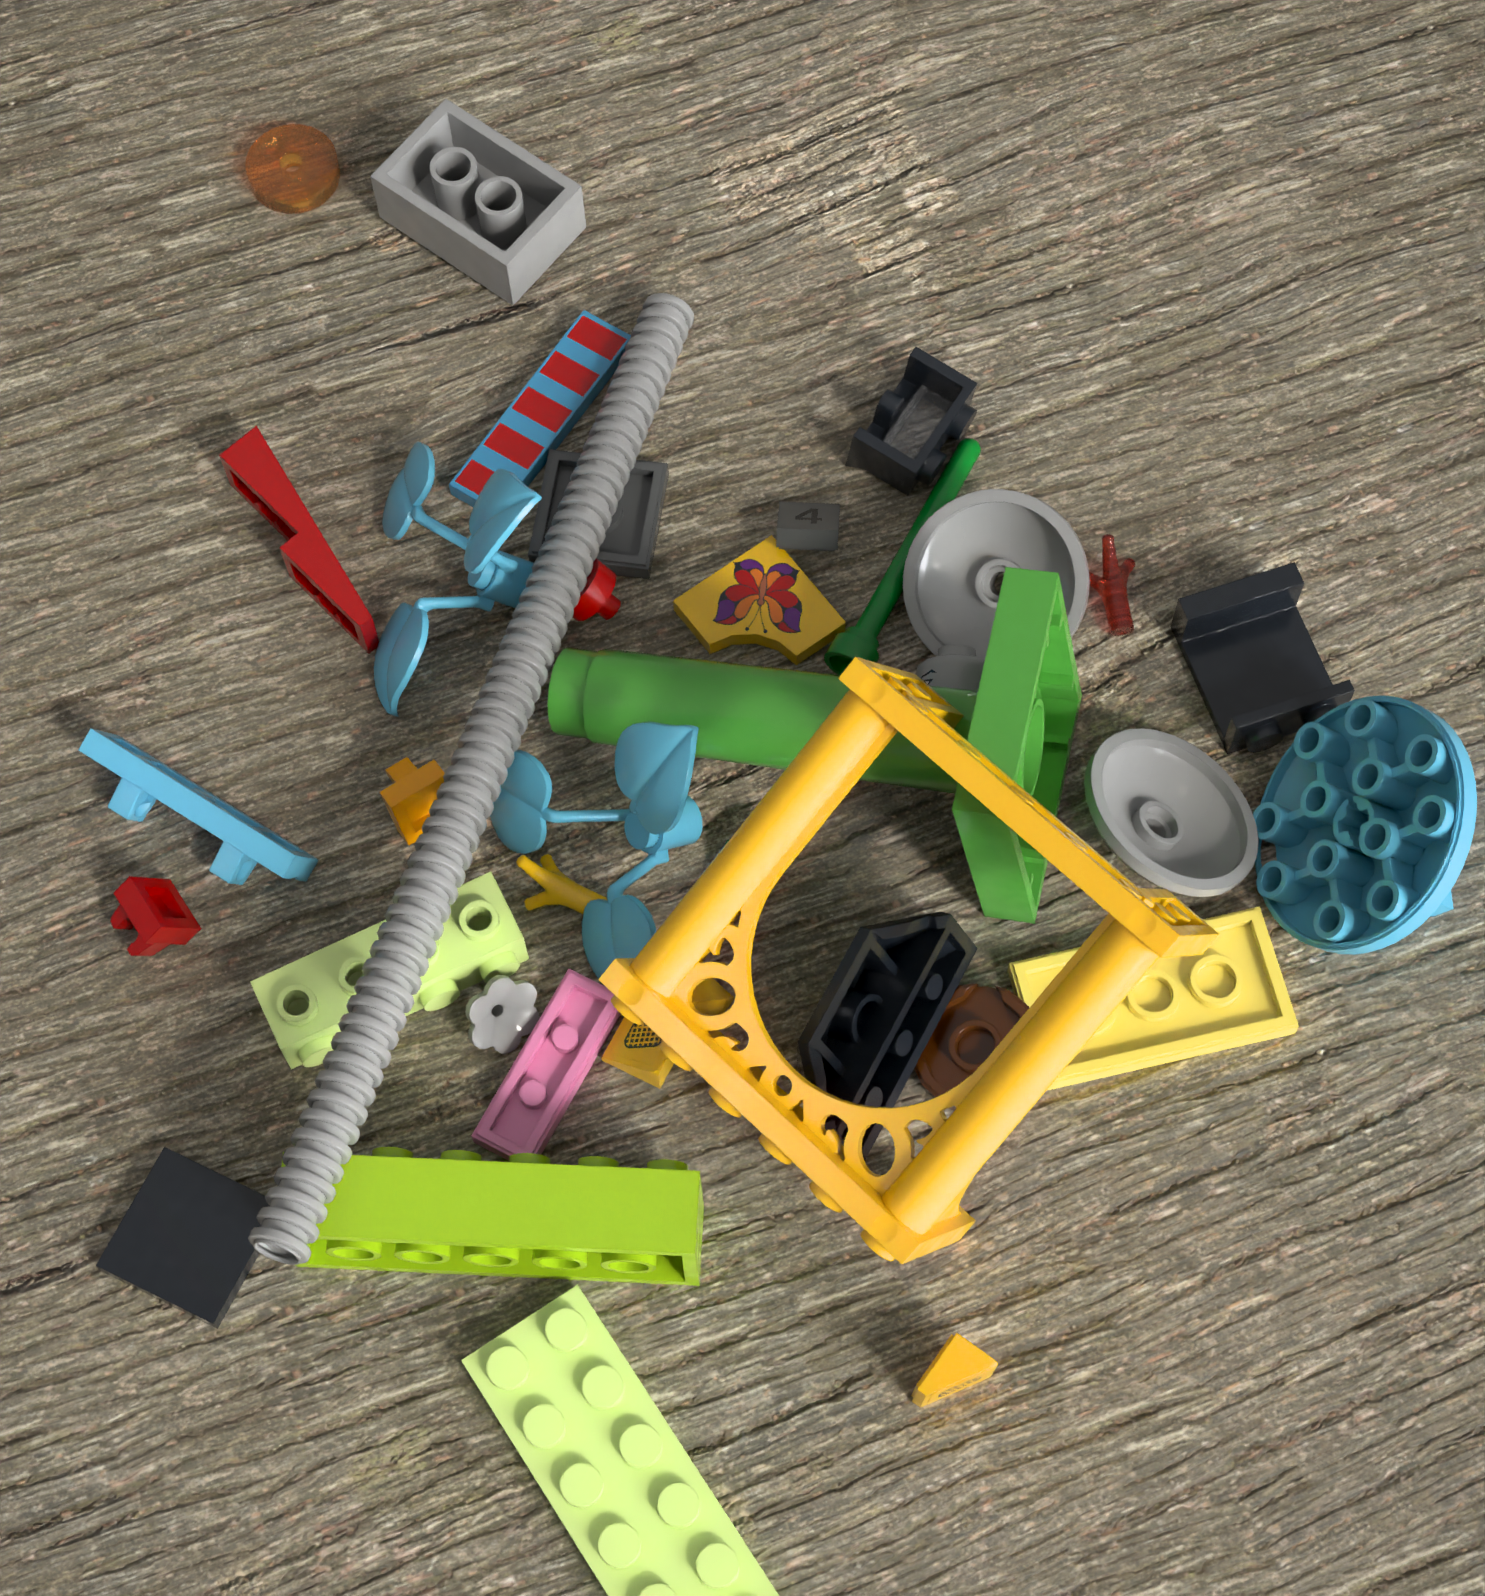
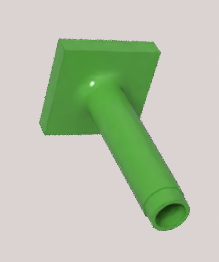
(766, 715)

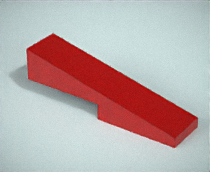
(307, 556)

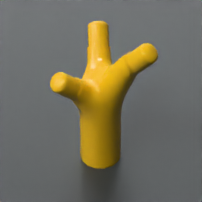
(557, 886)

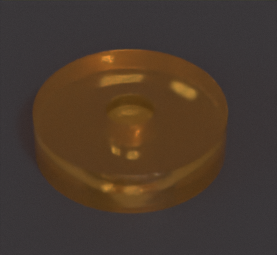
(290, 147)

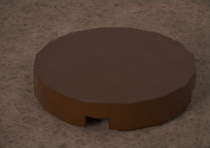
(967, 1035)

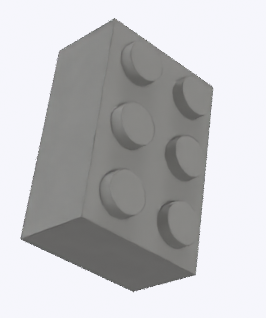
(479, 201)

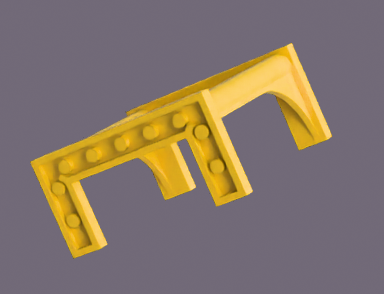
(676, 995)

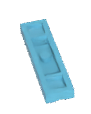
(148, 780)

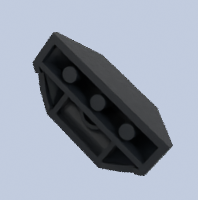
(882, 1011)

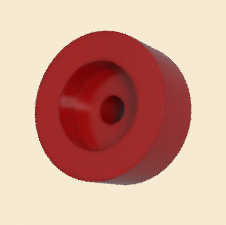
(597, 595)

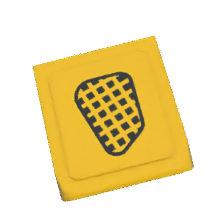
(638, 1053)
(953, 1369)

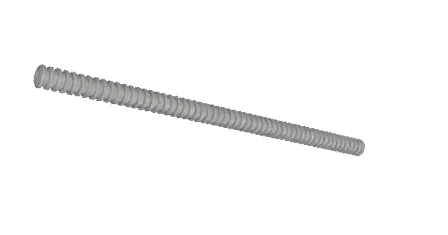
(469, 790)

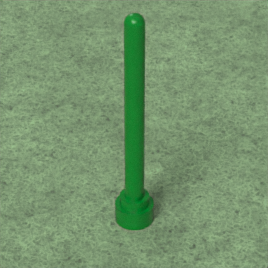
(862, 639)

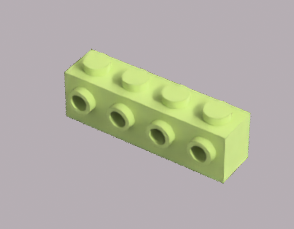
(312, 993)

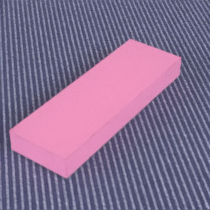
(548, 1068)

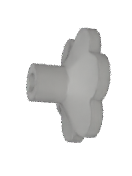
(502, 1014)

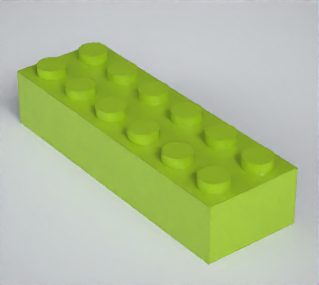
(514, 1218)

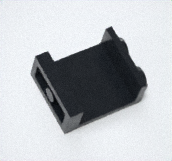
(1255, 659)

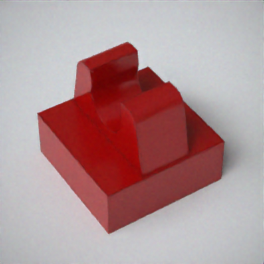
(155, 912)

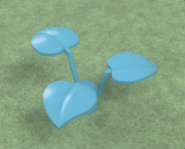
(491, 571)
(654, 772)

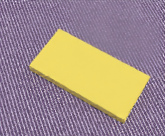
(1181, 1003)

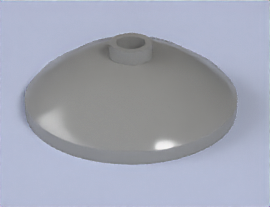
(965, 549)
(1170, 813)

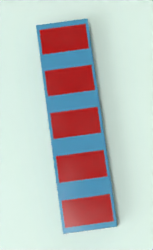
(545, 406)

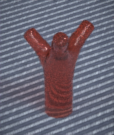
(1113, 588)

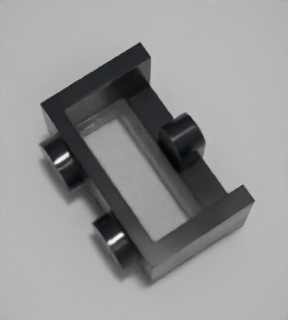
(914, 424)

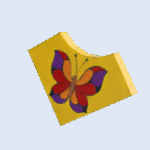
(760, 602)

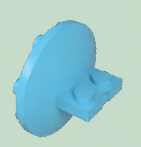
(1366, 825)

